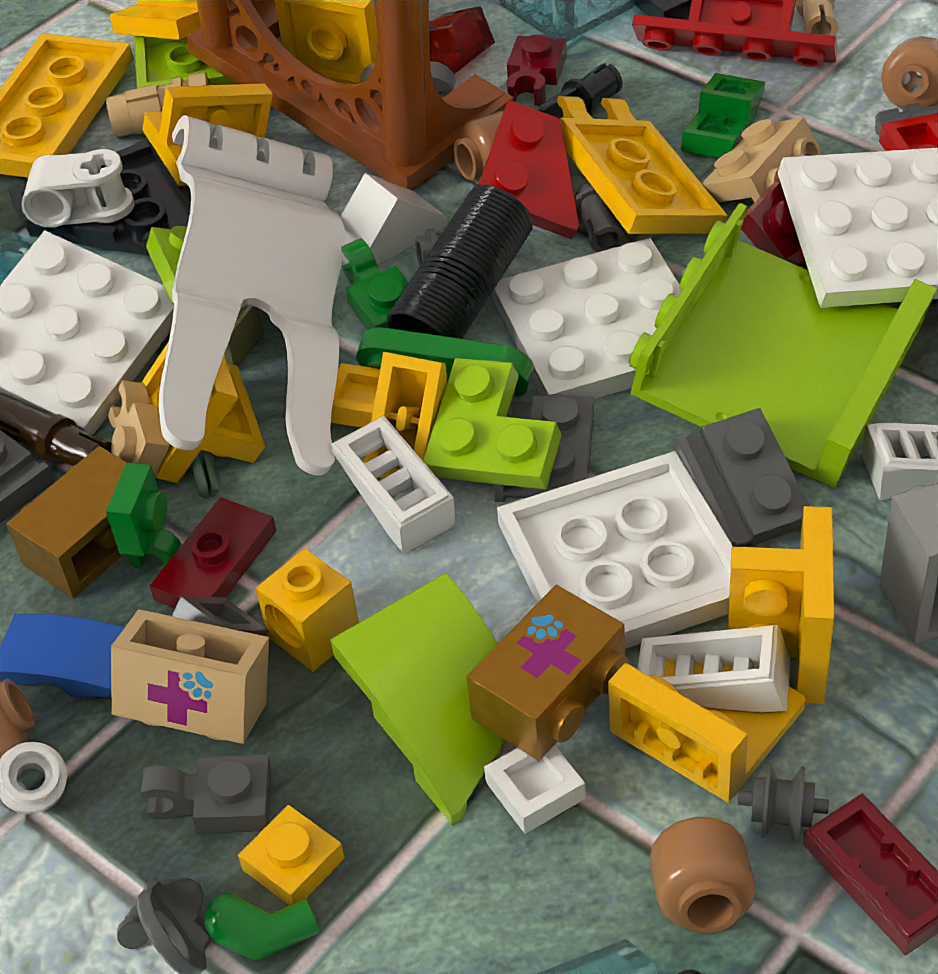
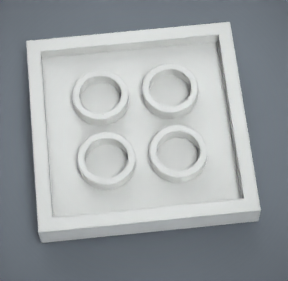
(865, 222)
(586, 317)
(76, 330)
(628, 545)

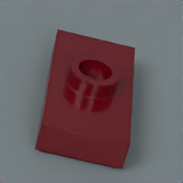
(214, 554)
(878, 871)

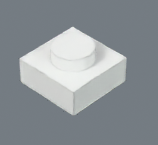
(533, 788)

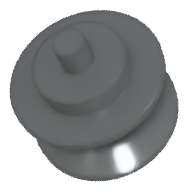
(783, 802)

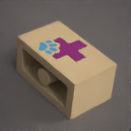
(189, 676)

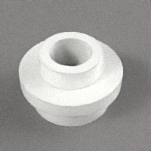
(32, 756)

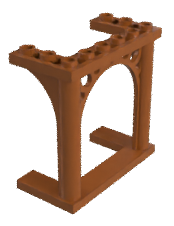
(395, 134)

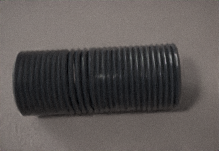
(463, 265)

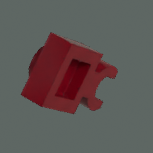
(533, 64)

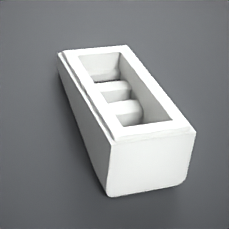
(895, 453)
(416, 515)
(743, 648)

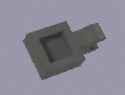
(222, 796)

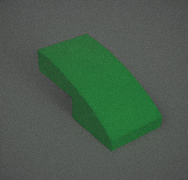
(724, 112)

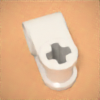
(75, 188)

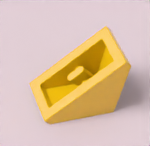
(410, 399)

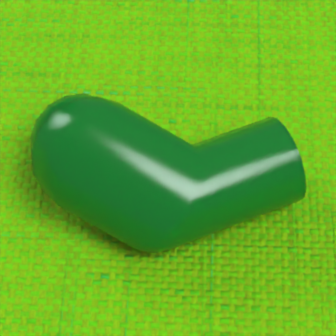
(254, 931)

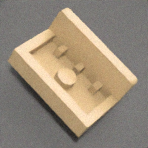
(757, 158)

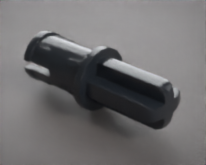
(598, 84)

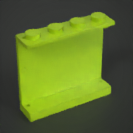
(756, 338)

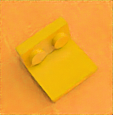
(703, 744)

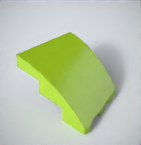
(415, 673)

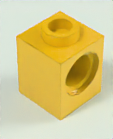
(307, 607)

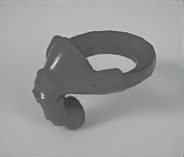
(176, 907)

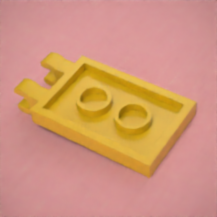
(636, 171)

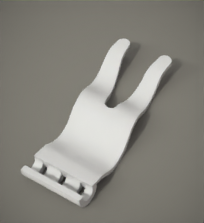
(262, 242)

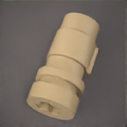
(128, 109)

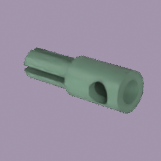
(205, 474)

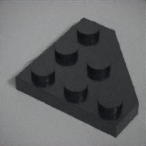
(156, 199)

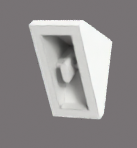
(387, 217)

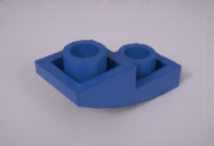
(59, 652)

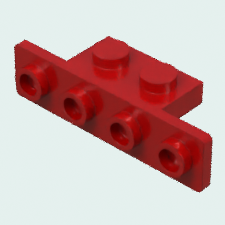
(743, 26)

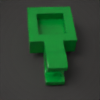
(371, 290)
(138, 517)

